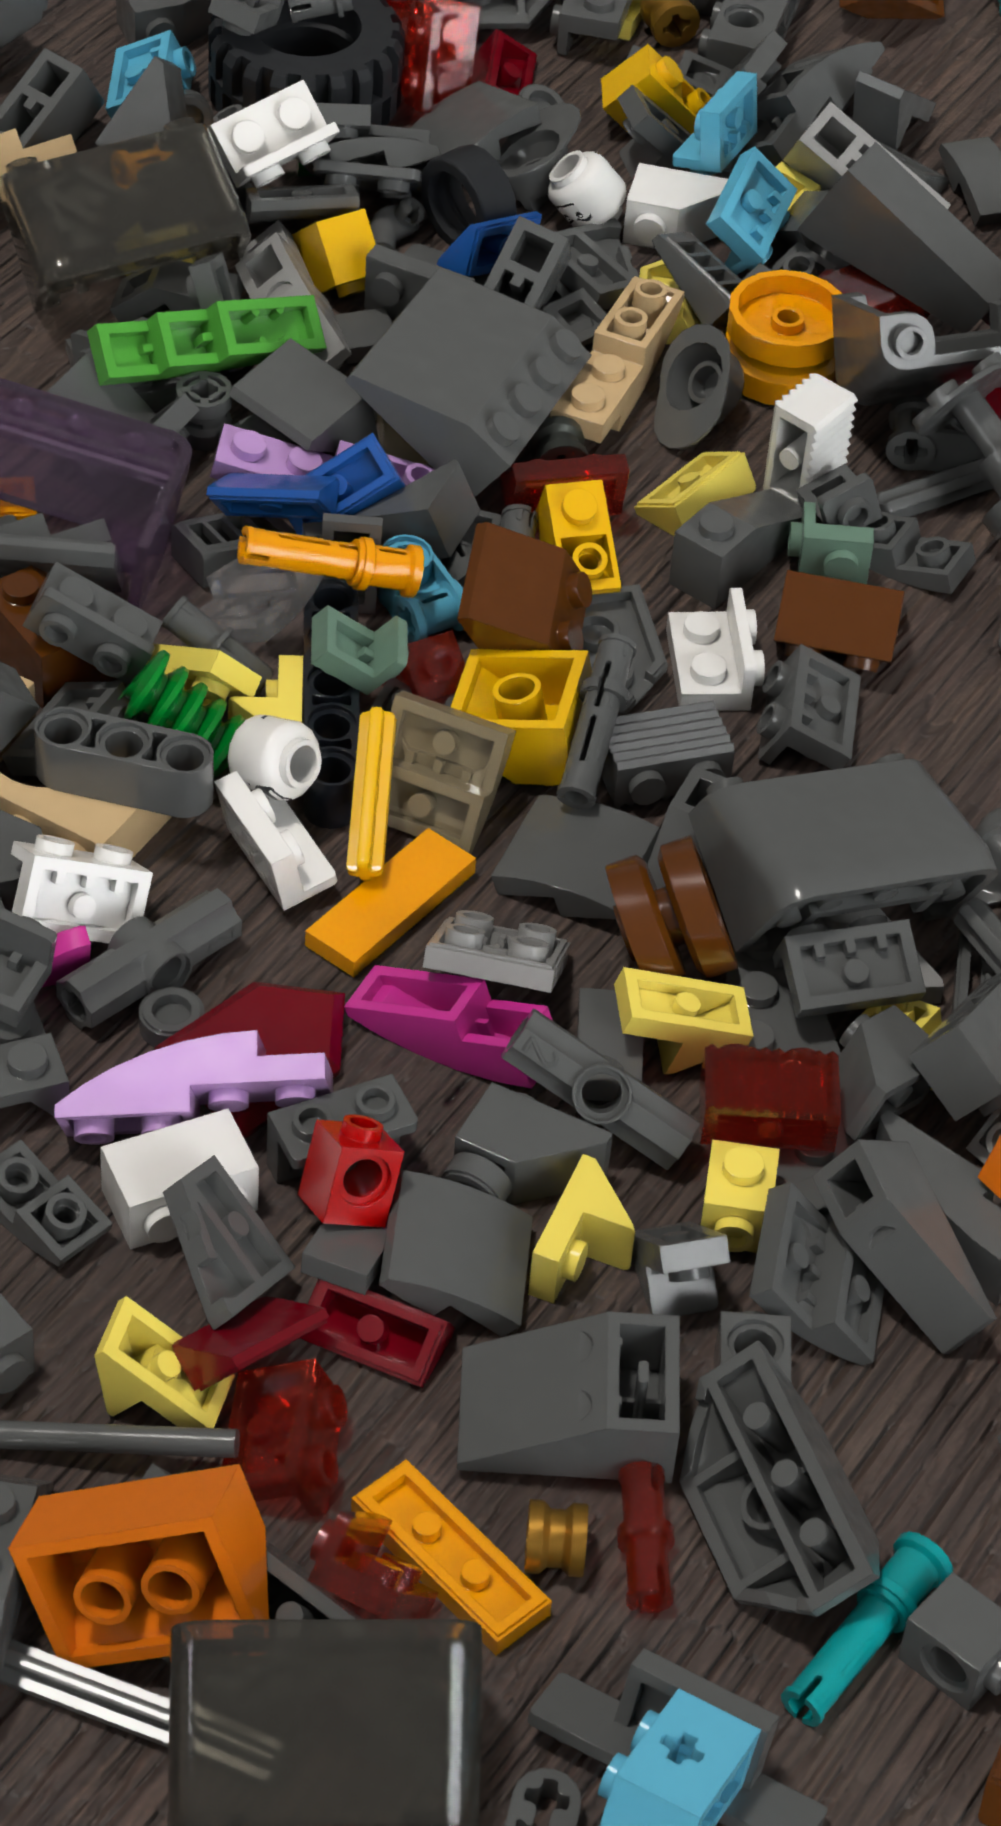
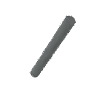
(119, 1439)

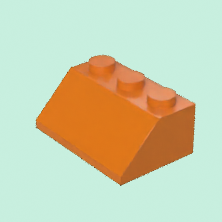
(139, 1556)

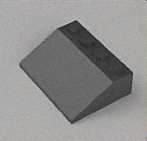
(468, 375)

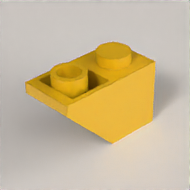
(660, 81)
(578, 520)

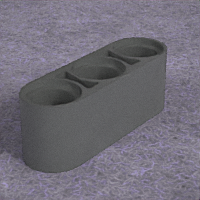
(124, 762)

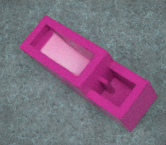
(443, 1019)

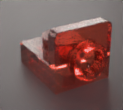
(433, 666)

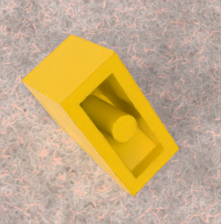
(337, 252)

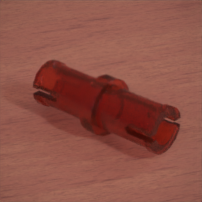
(645, 1537)

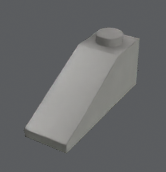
(833, 147)

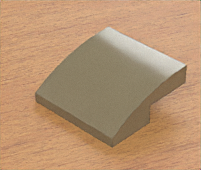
(444, 769)

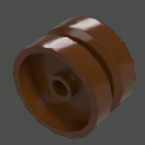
(671, 916)

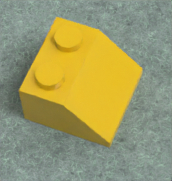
(530, 694)

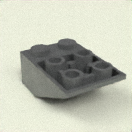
(573, 1398)

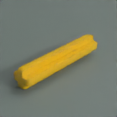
(371, 794)

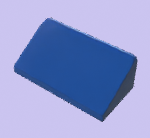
(480, 245)
(363, 476)
(275, 495)

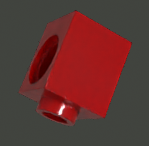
(365, 1192)

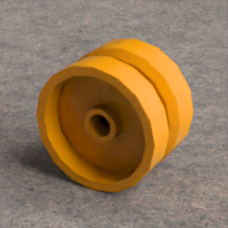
(781, 331)

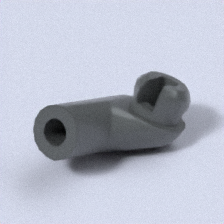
(397, 222)

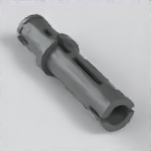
(602, 700)

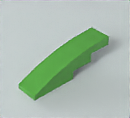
(208, 339)

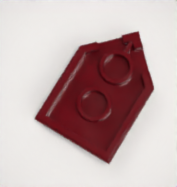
(287, 1022)

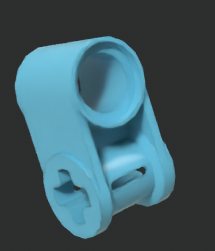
(437, 600)

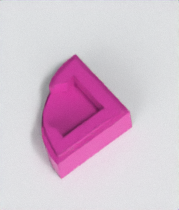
(70, 953)

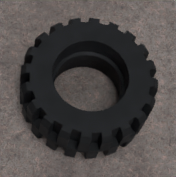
(338, 58)

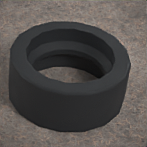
(482, 179)

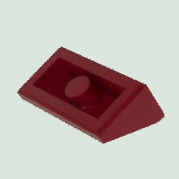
(504, 63)
(379, 1332)
(244, 1339)

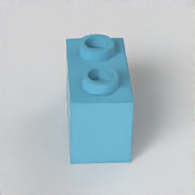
(679, 1767)

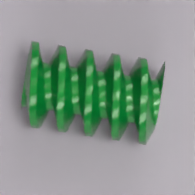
(179, 709)

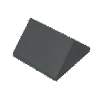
(305, 399)

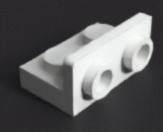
(271, 134)
(716, 655)
(274, 842)
(79, 887)

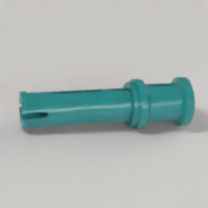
(881, 1609)

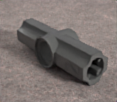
(148, 958)
(635, 1114)

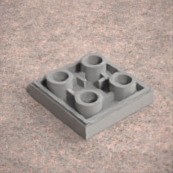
(499, 954)

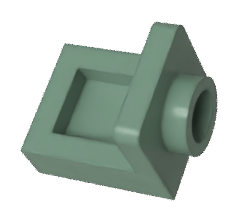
(830, 549)
(357, 653)

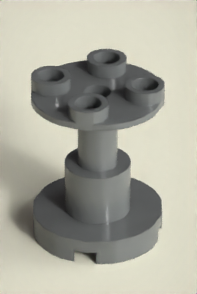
(977, 418)

